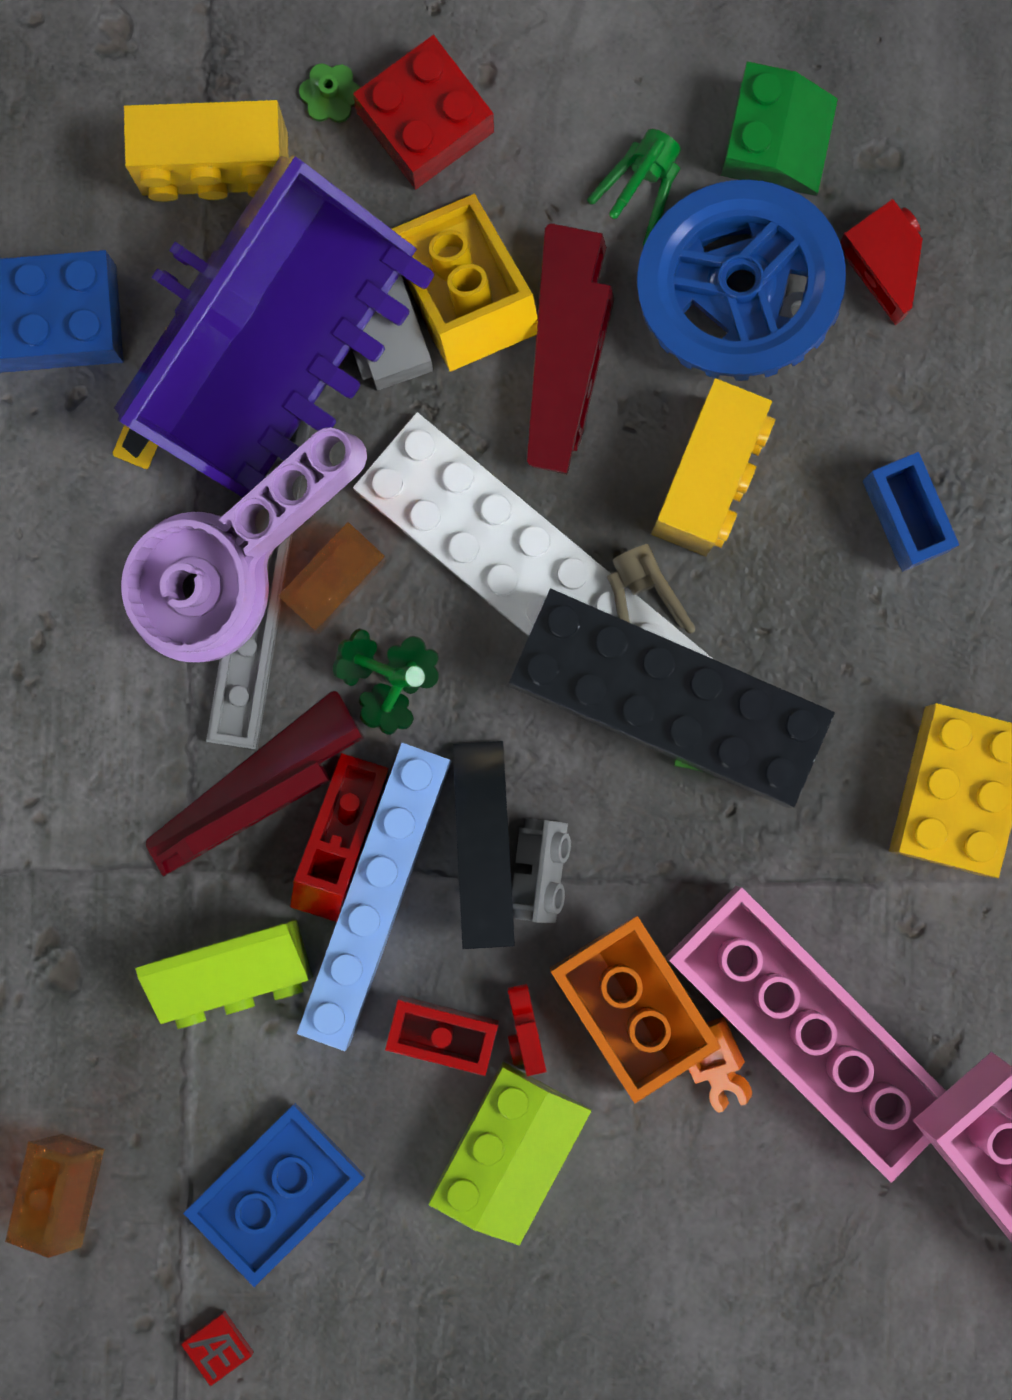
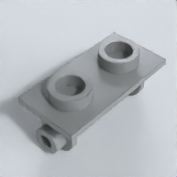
(545, 847)

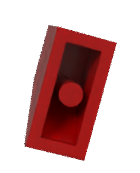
(887, 256)

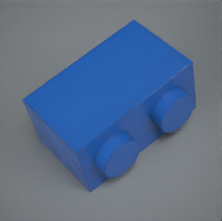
(910, 511)

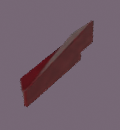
(568, 343)

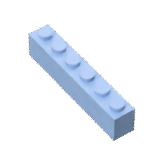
(374, 897)

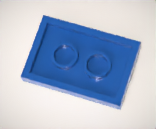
(274, 1194)

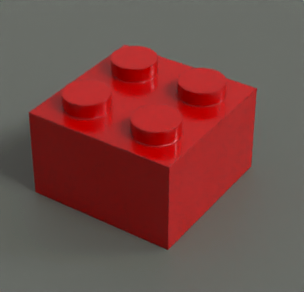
(424, 112)

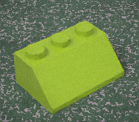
(227, 975)
(509, 1155)

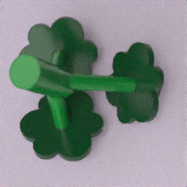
(408, 669)

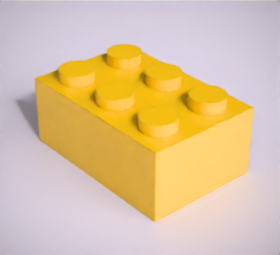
(203, 147)
(714, 468)
(958, 792)

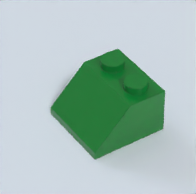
(779, 129)

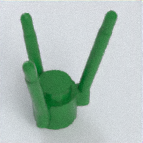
(649, 160)

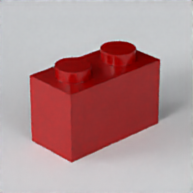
(442, 1035)

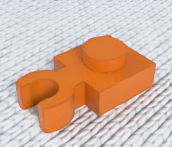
(721, 1067)

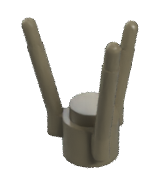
(641, 572)

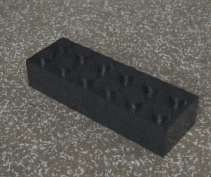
(671, 699)

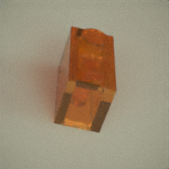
(333, 578)
(54, 1195)

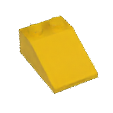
(477, 291)

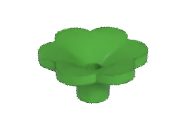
(332, 102)

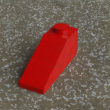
(338, 837)

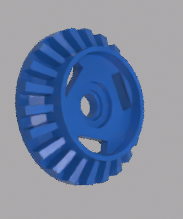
(786, 240)

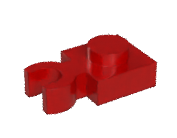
(526, 1044)

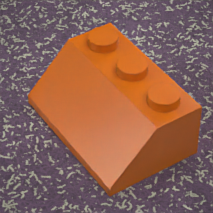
(635, 1008)

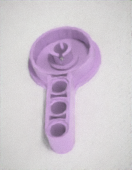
(227, 556)

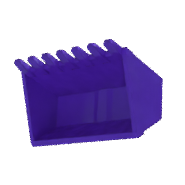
(268, 327)

